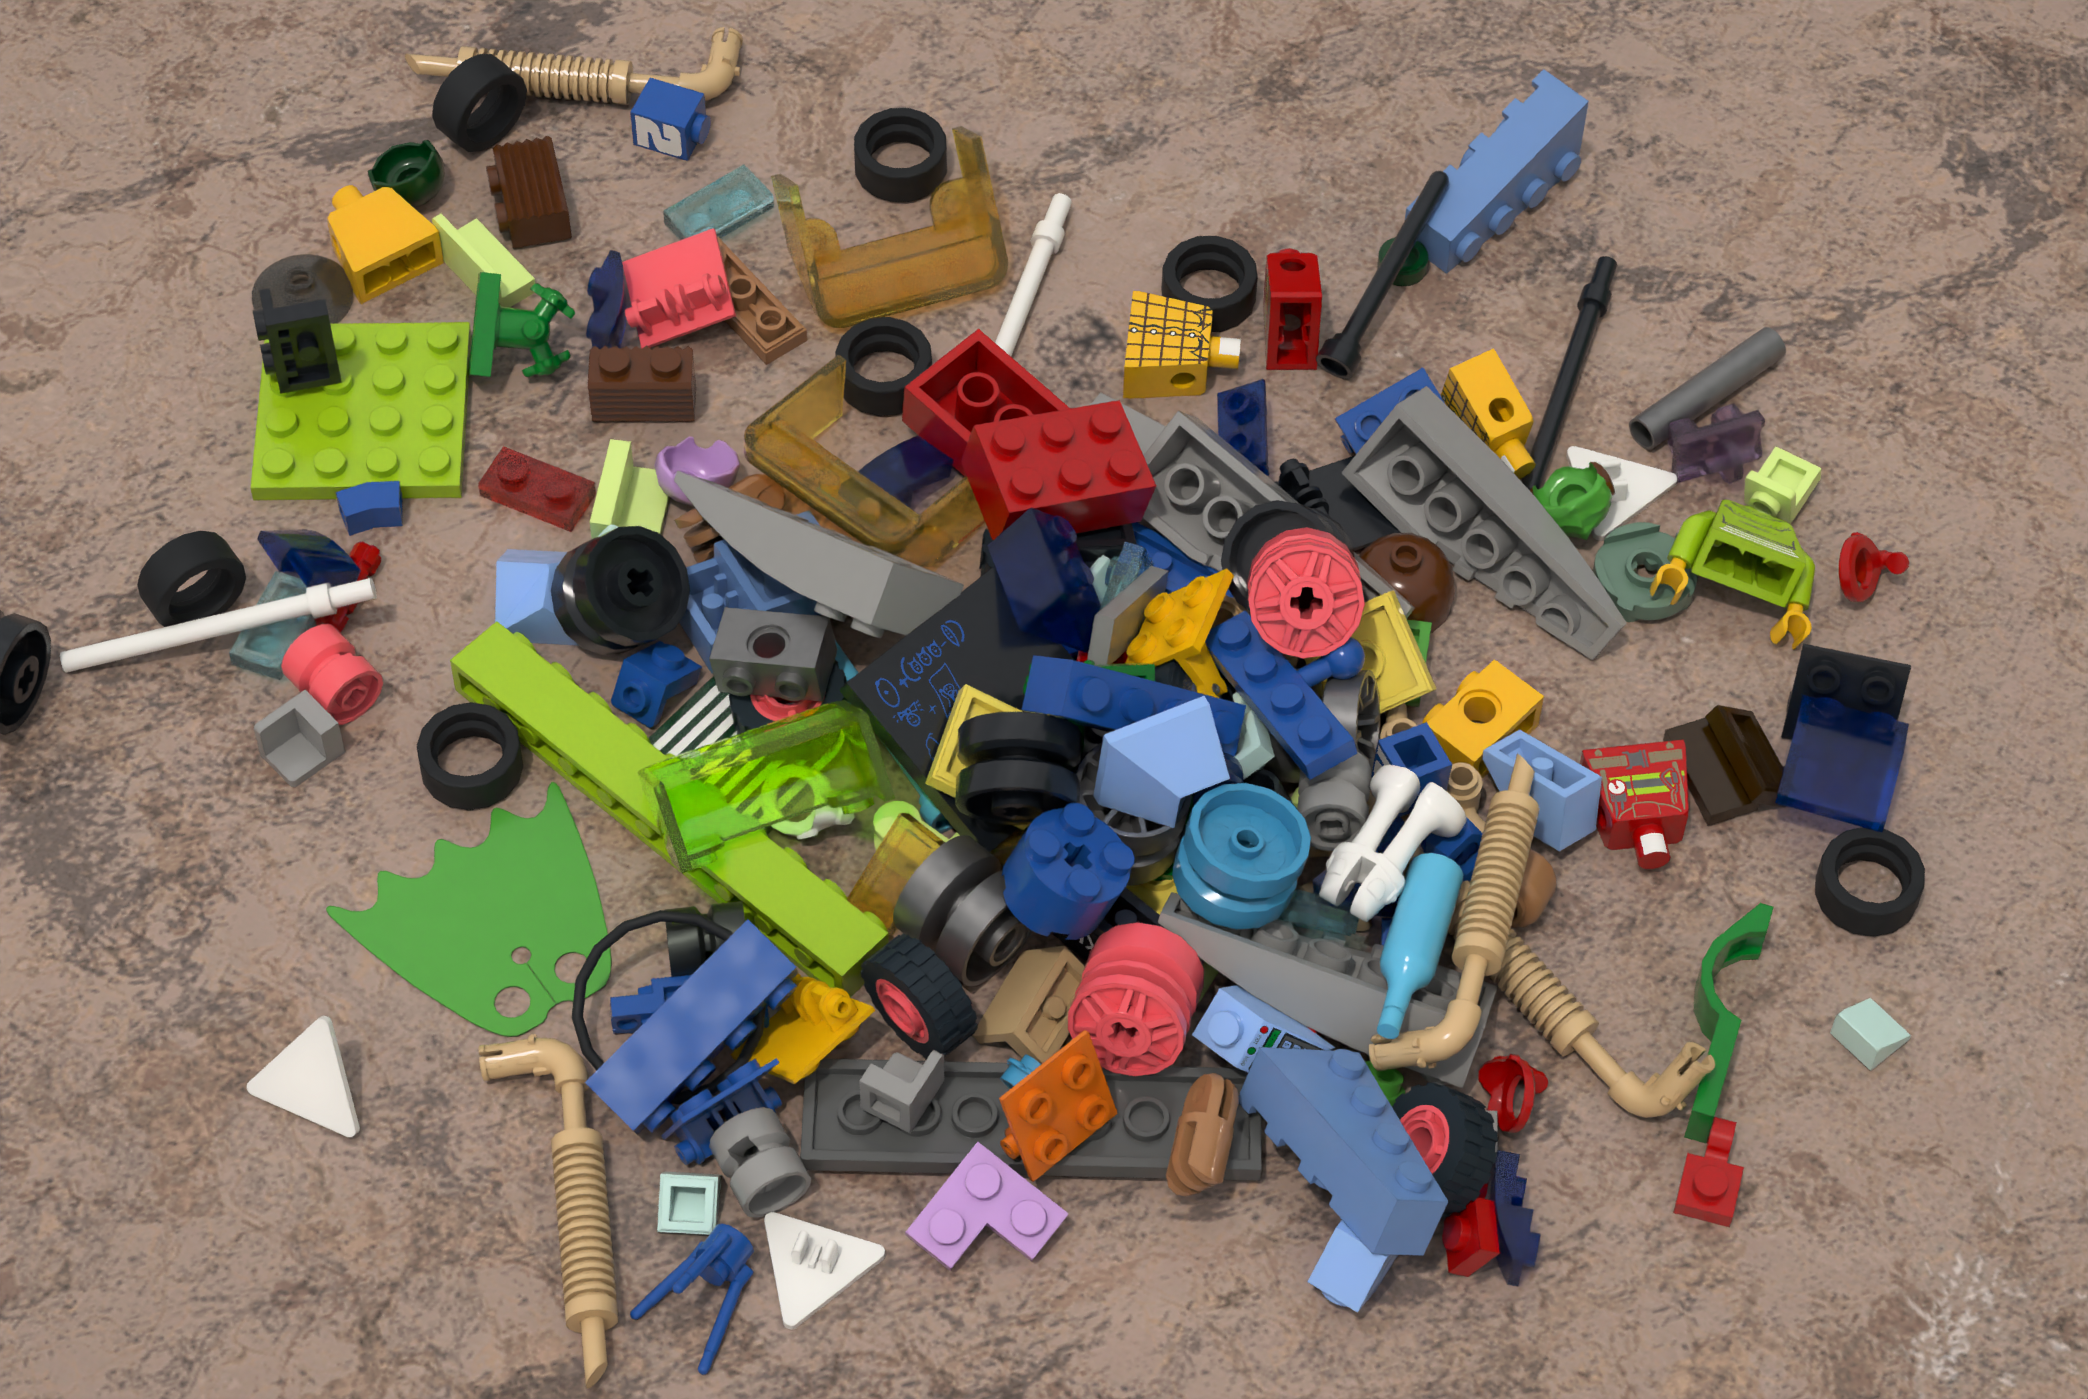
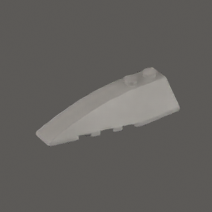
(1210, 485)
(1450, 487)
(822, 563)
(1324, 982)

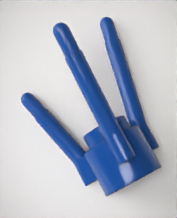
(716, 1261)

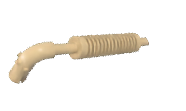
(596, 78)
(1482, 927)
(1572, 1029)
(578, 1191)

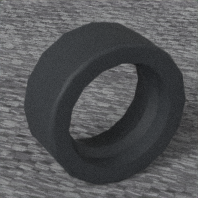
(463, 91)
(900, 126)
(1218, 255)
(879, 336)
(179, 562)
(463, 722)
(1859, 915)

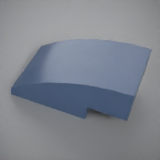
(734, 583)

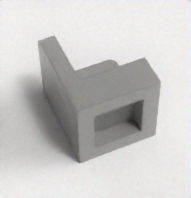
(299, 739)
(901, 1088)

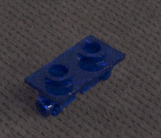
(1244, 421)

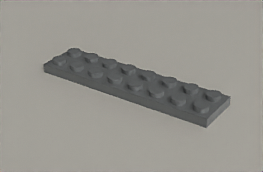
(969, 1111)

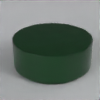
(1413, 268)

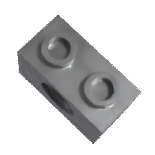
(773, 654)

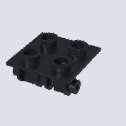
(1337, 497)
(1848, 678)

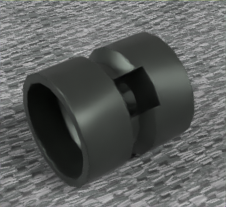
(691, 945)

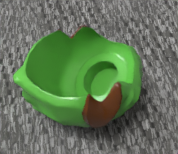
(1577, 498)

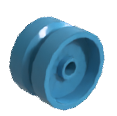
(1241, 856)

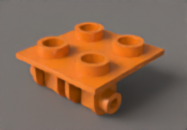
(1056, 1107)

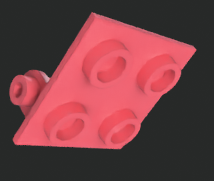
(678, 289)

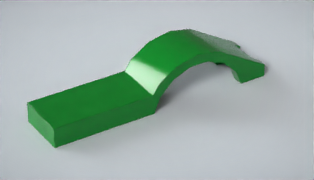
(1717, 1023)

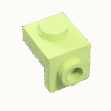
(1781, 485)

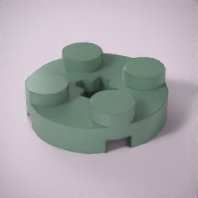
(1617, 568)

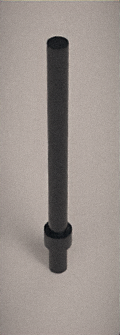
(1592, 305)

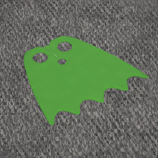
(478, 905)

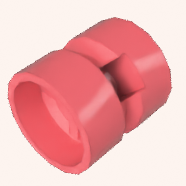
(332, 673)

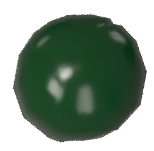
(410, 170)

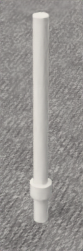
(1045, 242)
(318, 600)

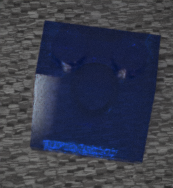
(1046, 579)
(1842, 763)

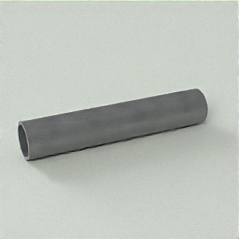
(1708, 387)

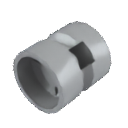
(1336, 802)
(759, 1161)

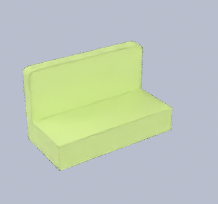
(476, 250)
(627, 493)

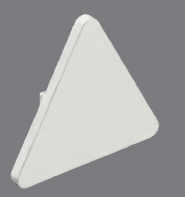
(1634, 486)
(310, 1080)
(814, 1264)

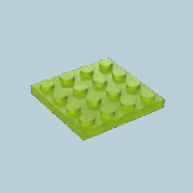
(387, 421)

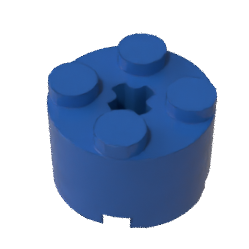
(1066, 872)

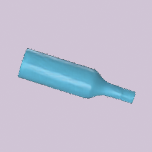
(1417, 934)

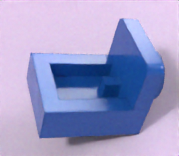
(651, 679)

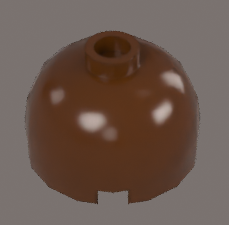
(1417, 572)

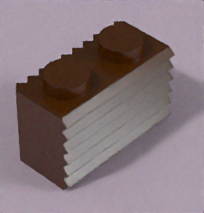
(530, 191)
(642, 384)

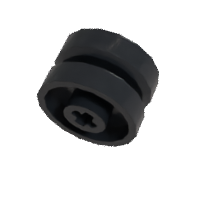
(1261, 525)
(620, 590)
(23, 668)
(1016, 766)

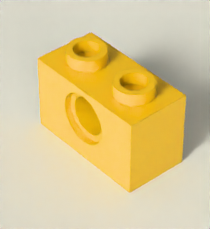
(1491, 697)

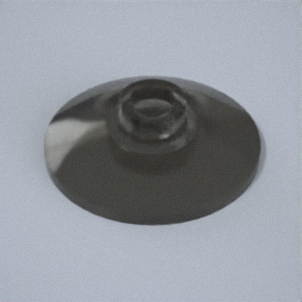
(305, 280)

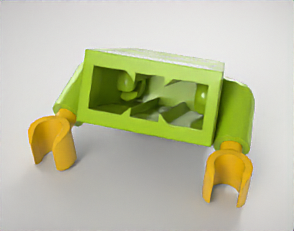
(1747, 554)

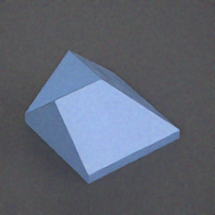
(525, 595)
(1159, 762)

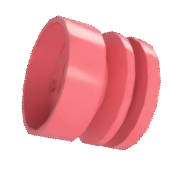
(1280, 572)
(1137, 998)

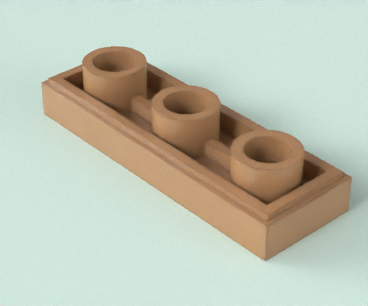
(759, 315)

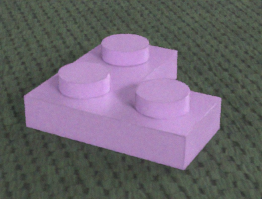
(980, 1195)

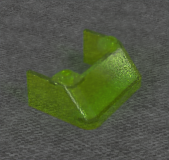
(763, 779)

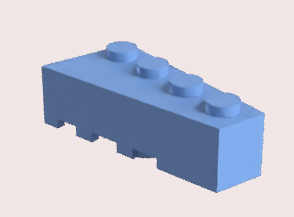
(1507, 171)
(1347, 1144)

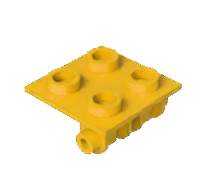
(808, 1028)

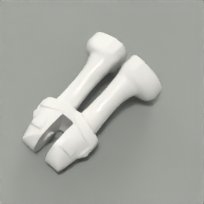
(1382, 872)

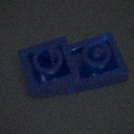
(608, 294)
(908, 468)
(310, 555)
(1516, 1242)

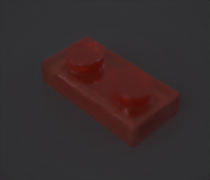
(537, 489)

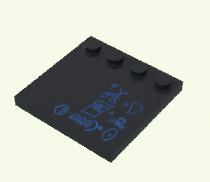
(919, 677)

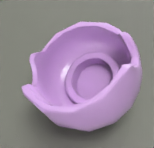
(716, 464)

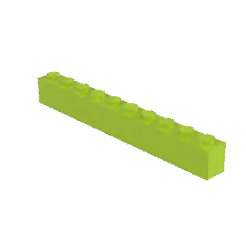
(601, 759)

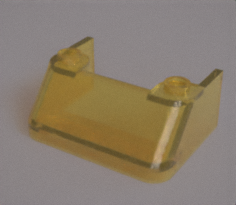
(907, 270)
(784, 450)

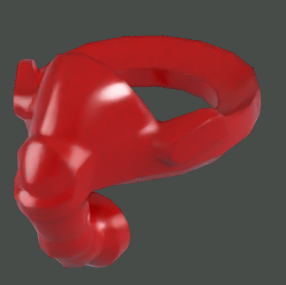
(1863, 562)
(1500, 1080)

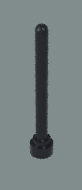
(1341, 353)

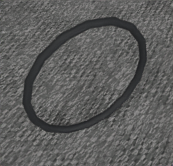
(608, 941)

